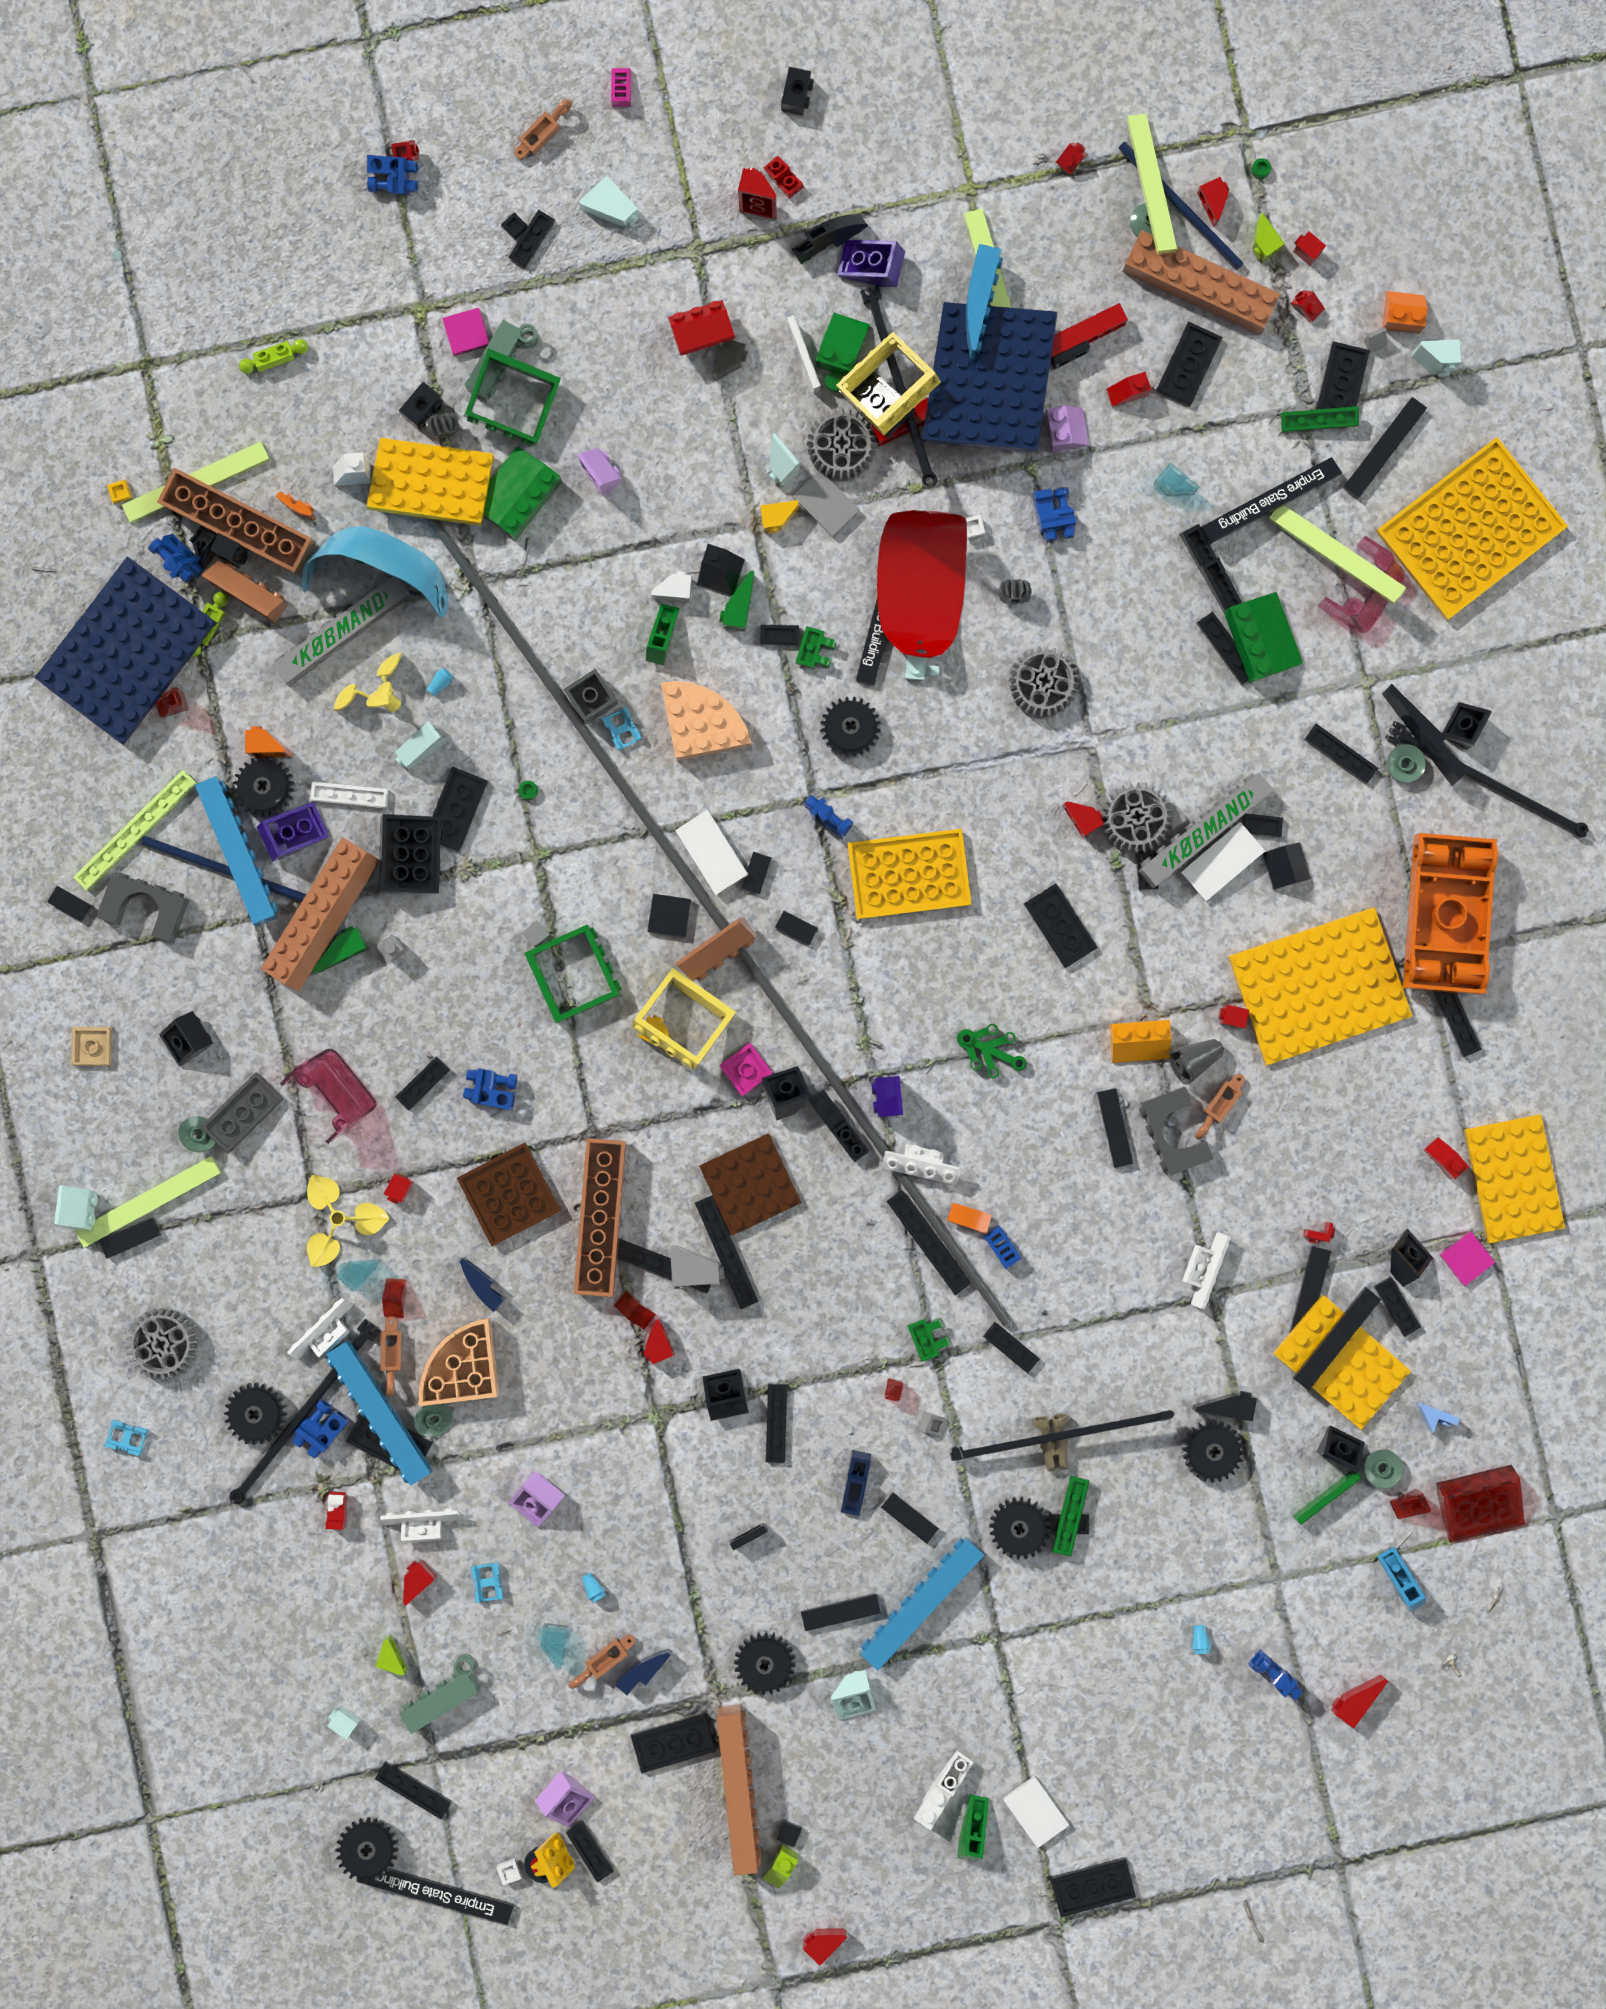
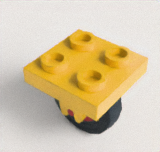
(549, 1861)

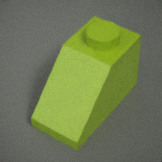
(1266, 240)
(781, 1866)

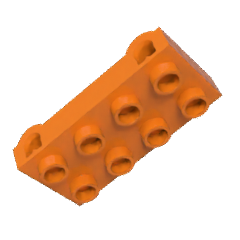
(1450, 913)

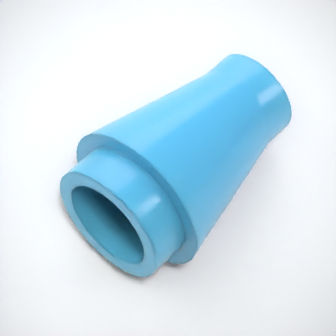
(440, 681)
(593, 1588)
(1200, 1640)

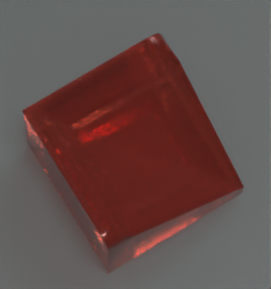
(893, 1389)

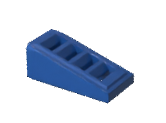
(1011, 1261)

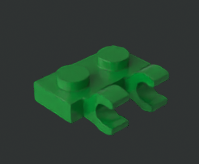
(810, 647)
(923, 1338)

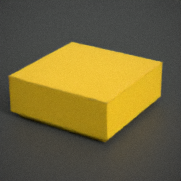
(119, 492)

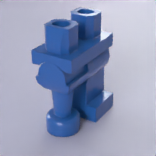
(397, 174)
(1053, 519)
(176, 558)
(826, 816)
(485, 1088)
(317, 1434)
(1281, 1679)

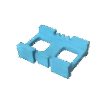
(627, 726)
(125, 1443)
(493, 1581)

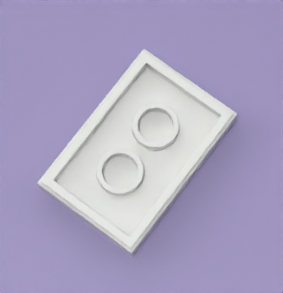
(1036, 1811)

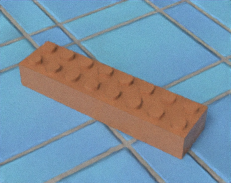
(1202, 284)
(236, 521)
(320, 914)
(600, 1217)
(738, 1795)

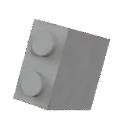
(693, 1268)

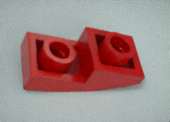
(783, 177)

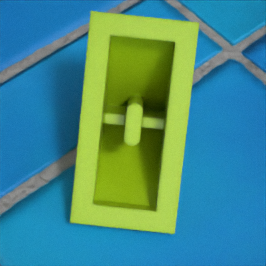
(390, 1658)

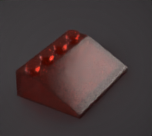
(1481, 1503)

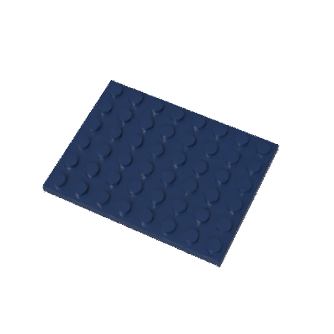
(1001, 392)
(125, 650)

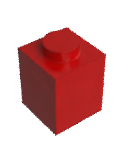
(1308, 247)
(1233, 1016)
(398, 1188)

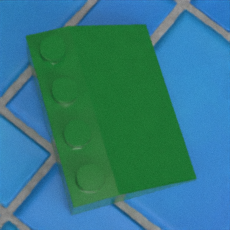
(519, 492)
(1263, 637)

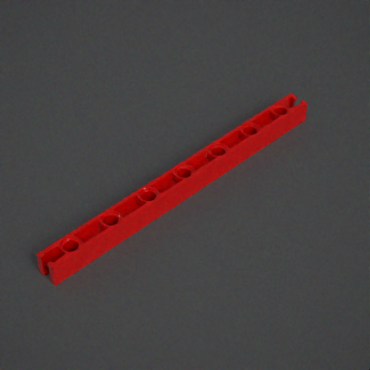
(1086, 330)

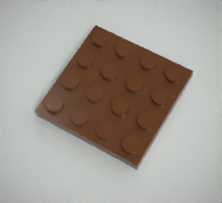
(750, 1184)
(508, 1194)

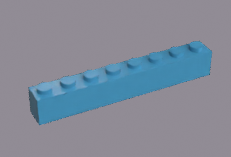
(236, 852)
(379, 1413)
(921, 1603)

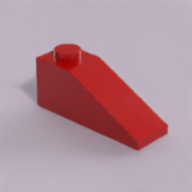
(1357, 1701)

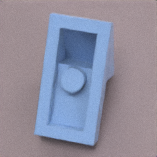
(1432, 1415)

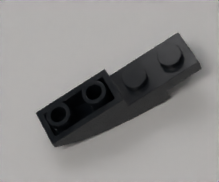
(831, 231)
(838, 1125)

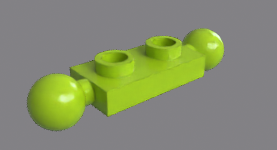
(273, 356)
(213, 611)

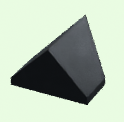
(202, 543)

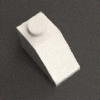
(674, 588)

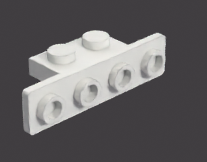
(921, 1163)
(1204, 1269)
(324, 1333)
(420, 1526)

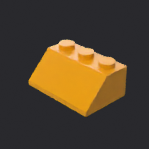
(1140, 1041)

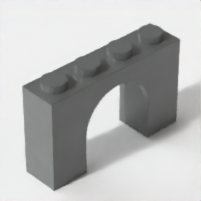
(170, 906)
(1155, 1112)

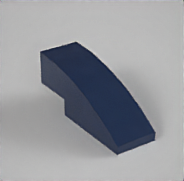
(481, 1283)
(856, 1483)
(642, 1671)

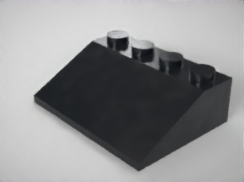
(409, 854)

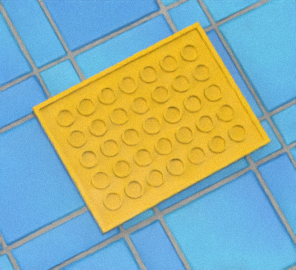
(1471, 528)
(1320, 986)

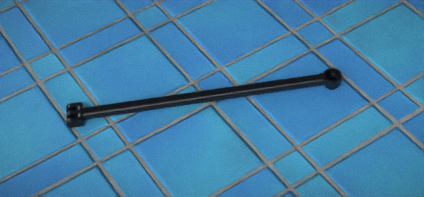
(896, 375)
(1496, 786)
(364, 1335)
(959, 1454)

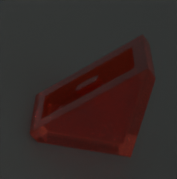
(172, 703)
(394, 1297)
(634, 1310)
(1410, 1504)

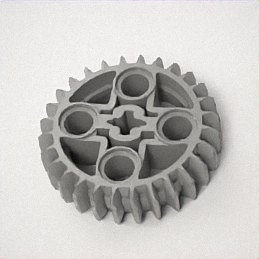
(847, 437)
(1057, 659)
(1143, 812)
(168, 1349)

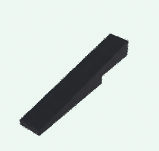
(1210, 567)
(1427, 735)

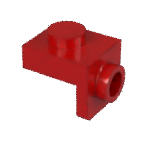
(406, 150)
(1072, 157)
(1308, 304)
(1315, 1237)

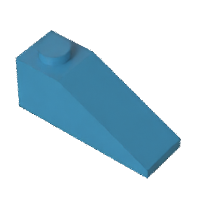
(1402, 1579)

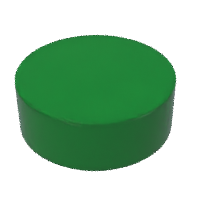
(1261, 168)
(832, 380)
(528, 790)

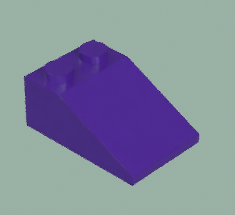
(872, 262)
(292, 831)
(887, 1096)

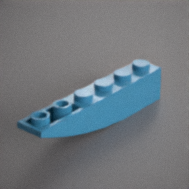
(981, 293)

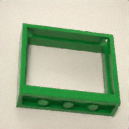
(525, 369)
(544, 987)

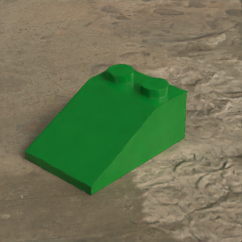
(841, 344)

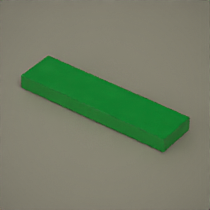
(1319, 419)
(1327, 1497)
(1070, 1516)

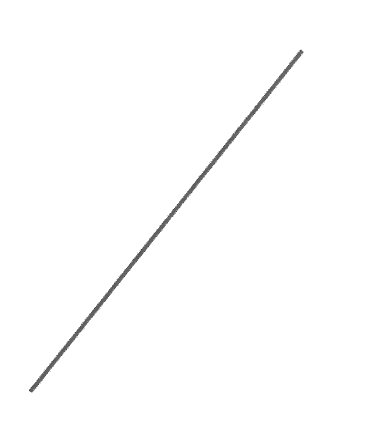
(715, 915)

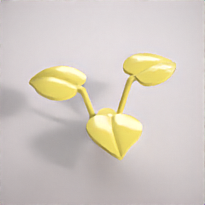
(381, 697)
(323, 1192)

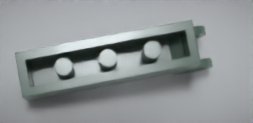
(505, 341)
(443, 1698)

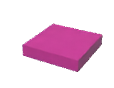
(466, 331)
(745, 1069)
(1467, 1258)

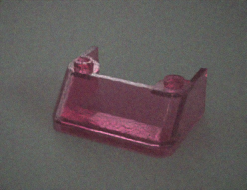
(1363, 615)
(339, 1088)

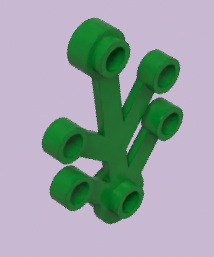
(988, 1049)

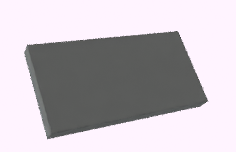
(242, 1113)

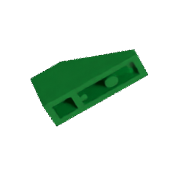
(737, 608)
(661, 634)
(343, 948)
(973, 1829)

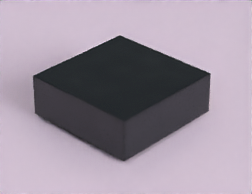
(514, 226)
(789, 1833)

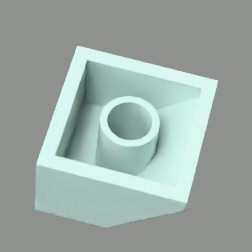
(1438, 356)
(75, 1208)

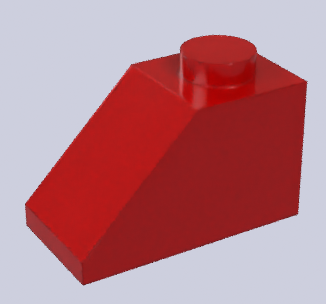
(1213, 198)
(1129, 389)
(1084, 818)
(1446, 1158)
(658, 1345)
(416, 1580)
(823, 1943)

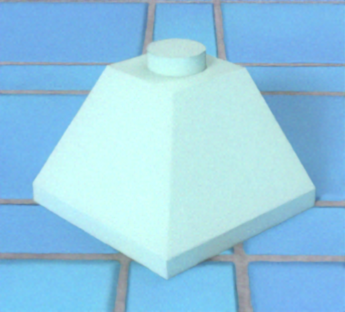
(782, 463)
(853, 1696)

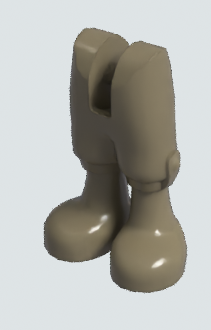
(1053, 1448)

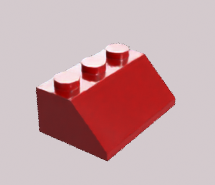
(756, 194)
(701, 327)

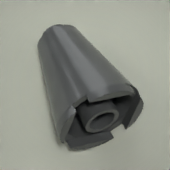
(1194, 1059)

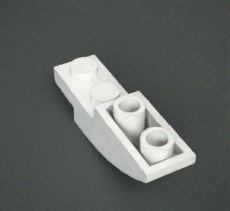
(942, 1789)

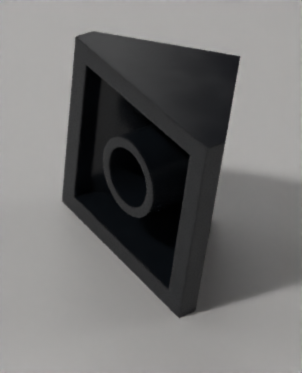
(1466, 725)
(1286, 865)
(1342, 1448)

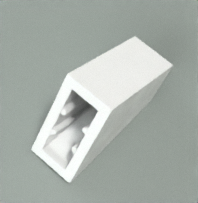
(352, 470)

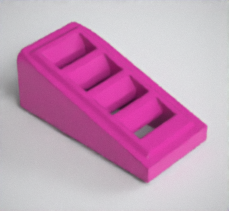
(621, 101)

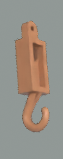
(544, 128)
(1219, 1106)
(390, 1355)
(602, 1661)

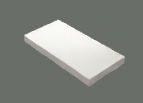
(712, 852)
(1222, 861)

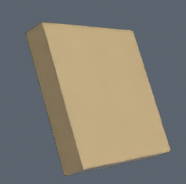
(91, 1046)

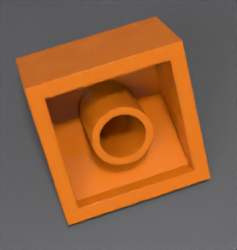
(1404, 312)
(262, 743)

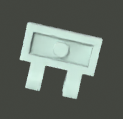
(917, 669)

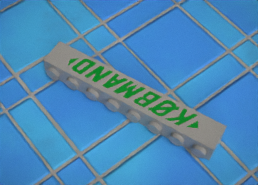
(341, 630)
(1205, 830)

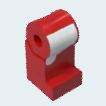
(336, 1511)

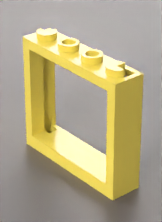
(907, 401)
(700, 996)

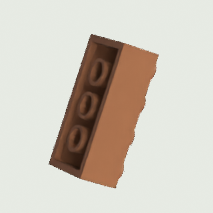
(246, 591)
(717, 949)

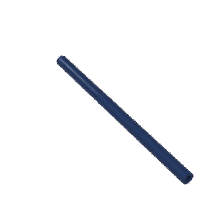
(1194, 219)
(216, 866)

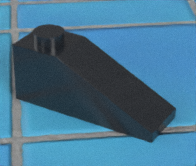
(1232, 1405)

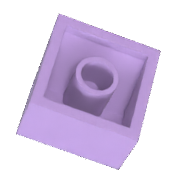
(1066, 428)
(599, 470)
(536, 1499)
(564, 1799)

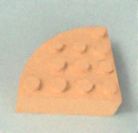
(702, 721)
(461, 1367)

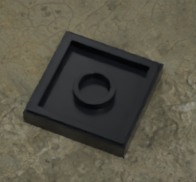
(669, 915)

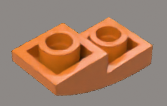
(304, 510)
(969, 1218)

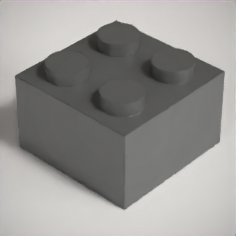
(591, 696)

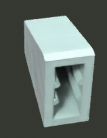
(609, 204)
(419, 746)

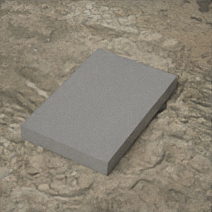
(826, 503)

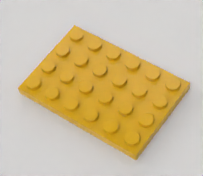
(430, 481)
(909, 874)
(1514, 1178)
(1359, 1375)

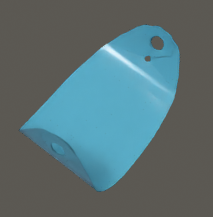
(386, 555)

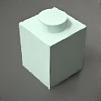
(343, 1722)

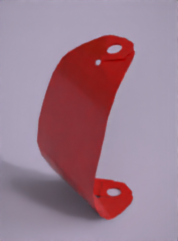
(921, 580)

